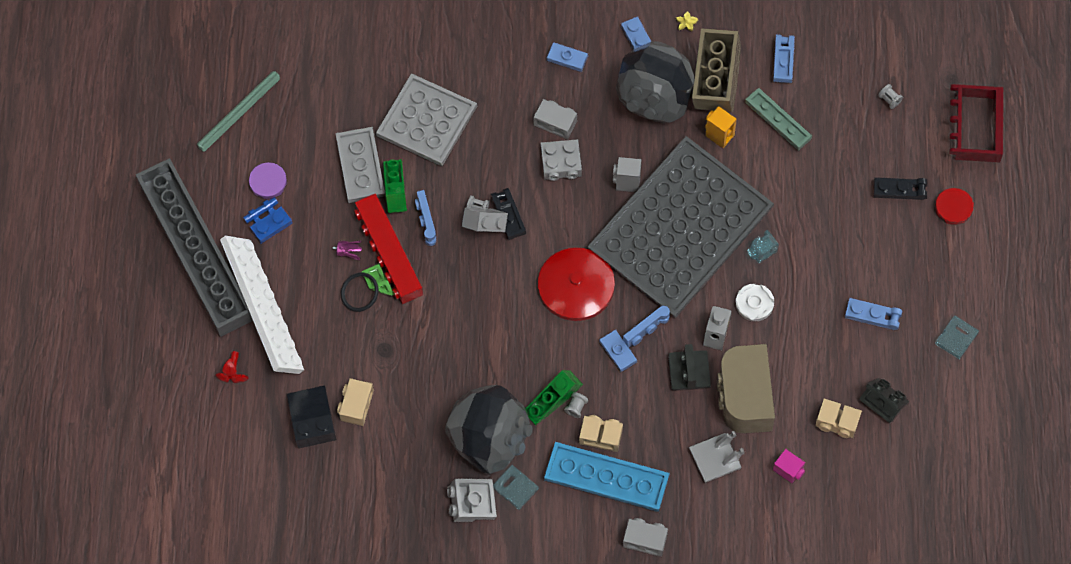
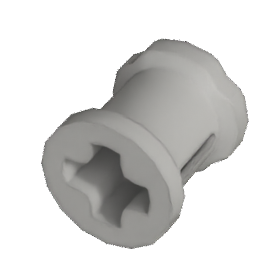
(890, 96)
(475, 203)
(576, 405)

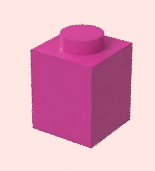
(789, 466)

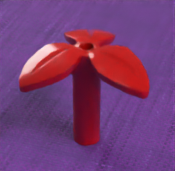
(230, 370)

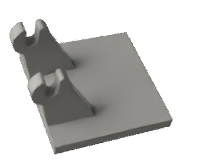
(716, 456)

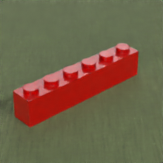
(389, 249)

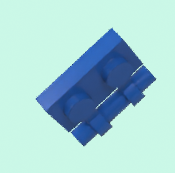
(269, 225)

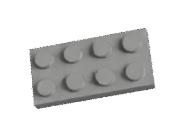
(360, 164)

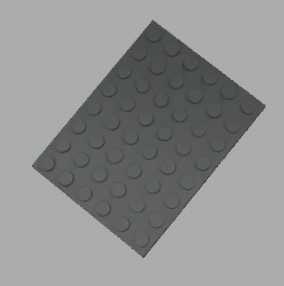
(681, 226)

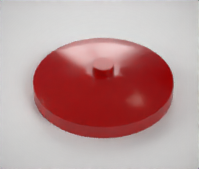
(576, 284)

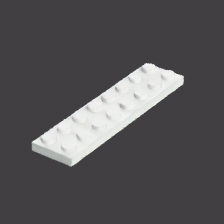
(262, 305)

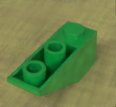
(394, 186)
(553, 396)

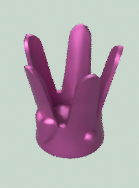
(345, 246)

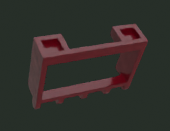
(994, 93)

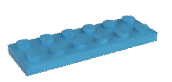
(606, 476)

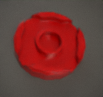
(954, 206)

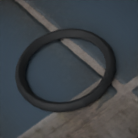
(346, 283)

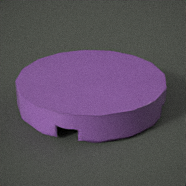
(267, 180)

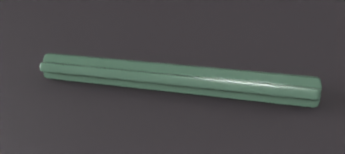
(238, 111)

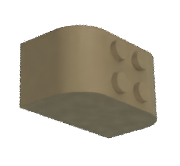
(717, 70)
(746, 389)

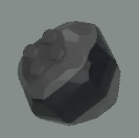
(655, 82)
(488, 427)

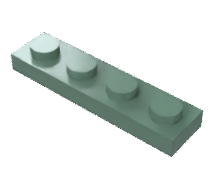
(778, 119)

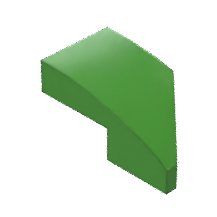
(383, 284)

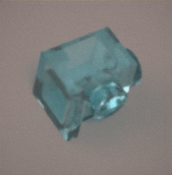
(763, 247)

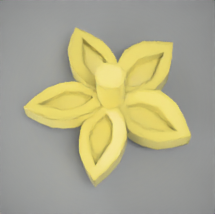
(686, 21)

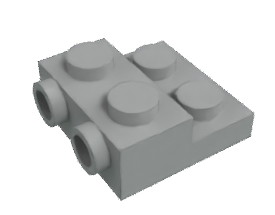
(561, 159)
(471, 499)

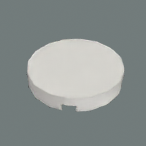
(754, 302)

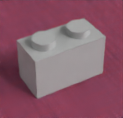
(555, 118)
(627, 174)
(484, 219)
(645, 537)

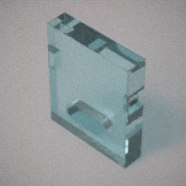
(955, 341)
(519, 490)

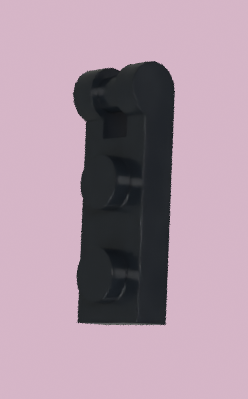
(900, 188)
(514, 223)

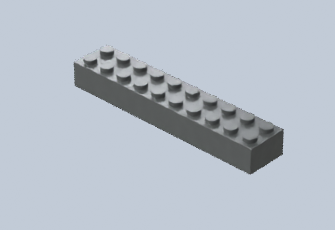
(195, 247)

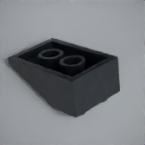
(311, 417)

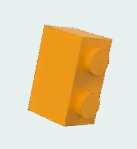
(720, 127)

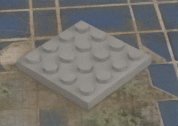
(426, 119)

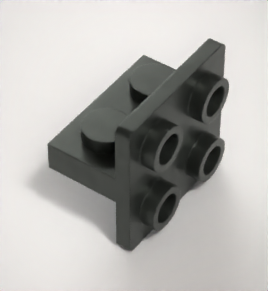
(689, 369)
(884, 399)

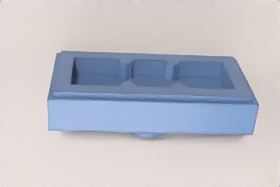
(567, 57)
(618, 351)

